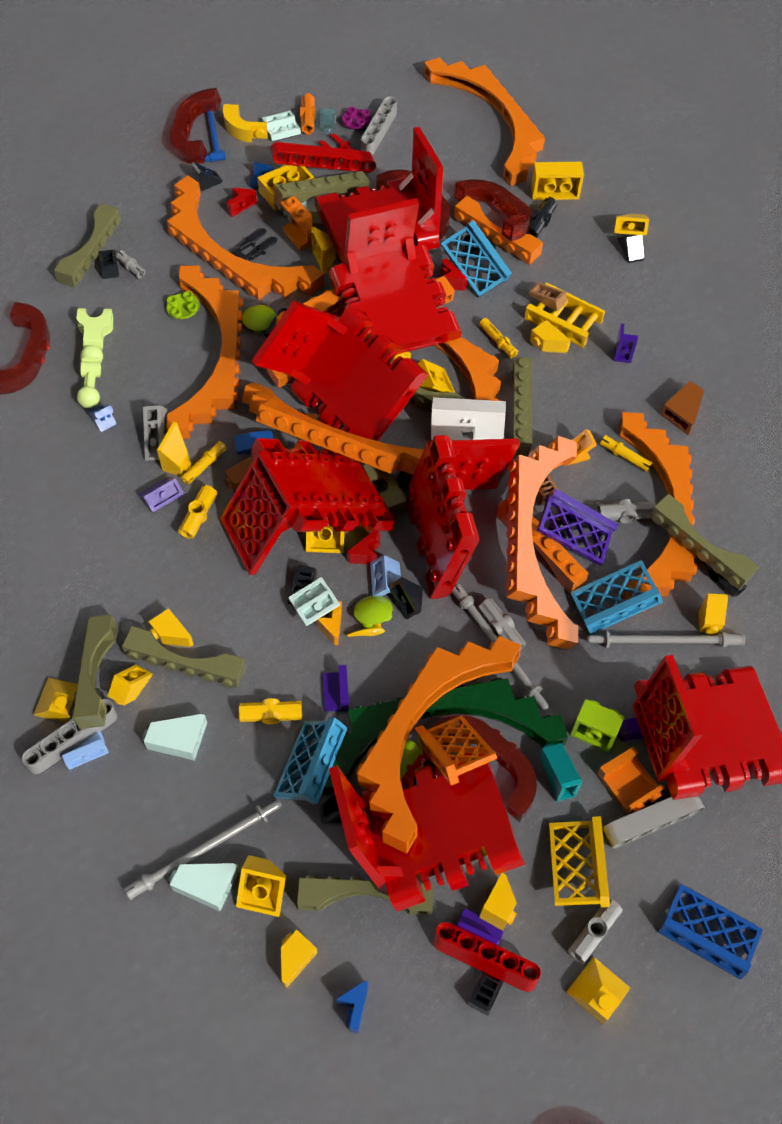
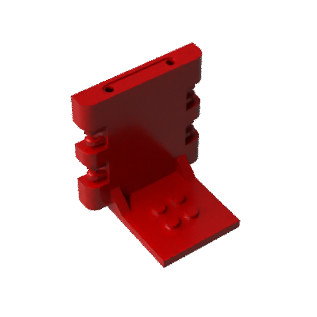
(422, 183)
(391, 279)
(341, 368)
(299, 492)
(438, 498)
(708, 729)
(453, 830)

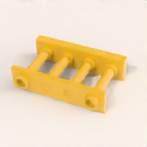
(577, 335)

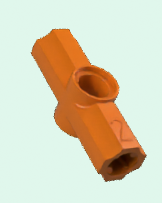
(308, 114)

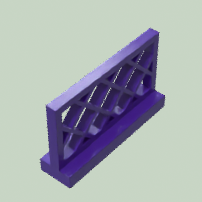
(581, 514)

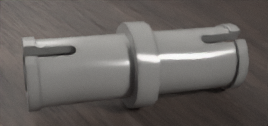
(130, 264)

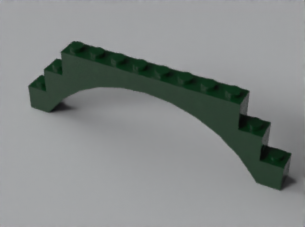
(487, 700)

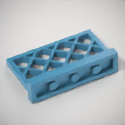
(489, 255)
(638, 603)
(318, 765)

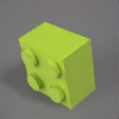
(597, 725)

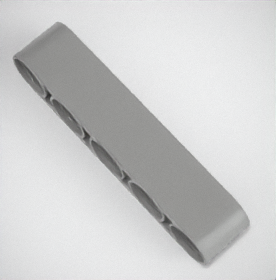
(379, 125)
(62, 745)
(651, 820)

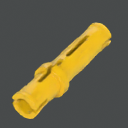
(502, 342)
(626, 453)
(208, 458)

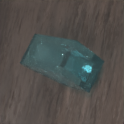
(327, 119)

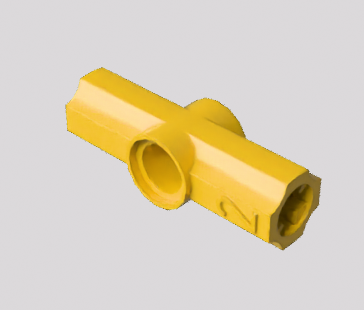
(194, 520)
(270, 711)

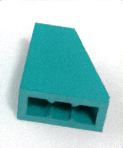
(560, 771)

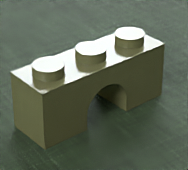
(393, 497)

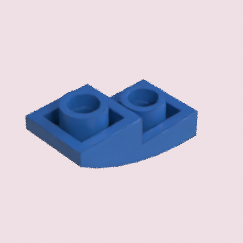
(244, 442)

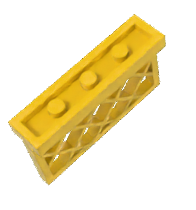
(598, 863)

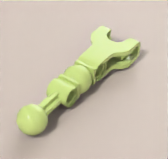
(94, 332)

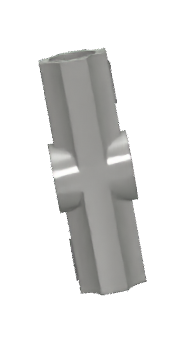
(626, 510)
(499, 622)
(587, 940)

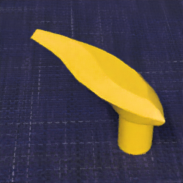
(371, 631)

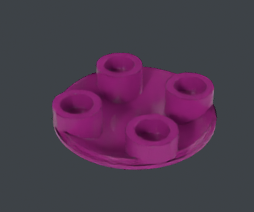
(356, 118)

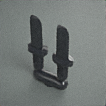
(251, 242)

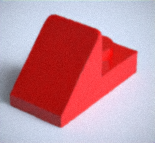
(241, 200)
(453, 275)
(363, 551)

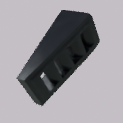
(108, 265)
(305, 574)
(479, 1005)

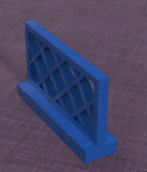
(707, 948)

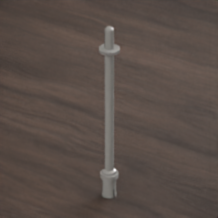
(467, 602)
(722, 639)
(148, 881)

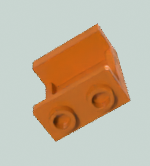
(300, 223)
(629, 782)

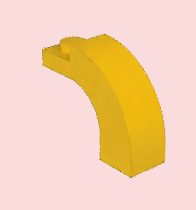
(240, 128)

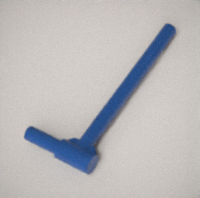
(217, 154)

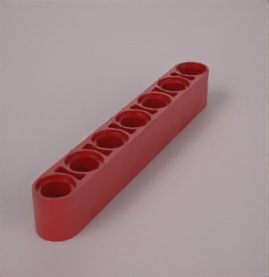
(322, 157)

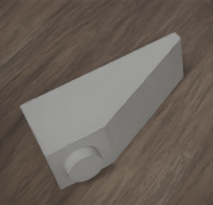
(154, 430)

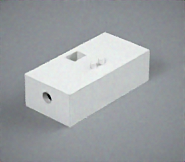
(468, 418)

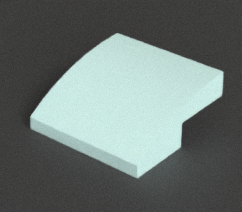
(281, 125)
(314, 601)

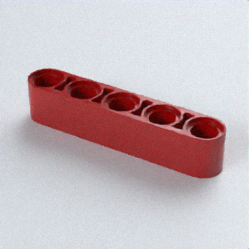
(497, 956)

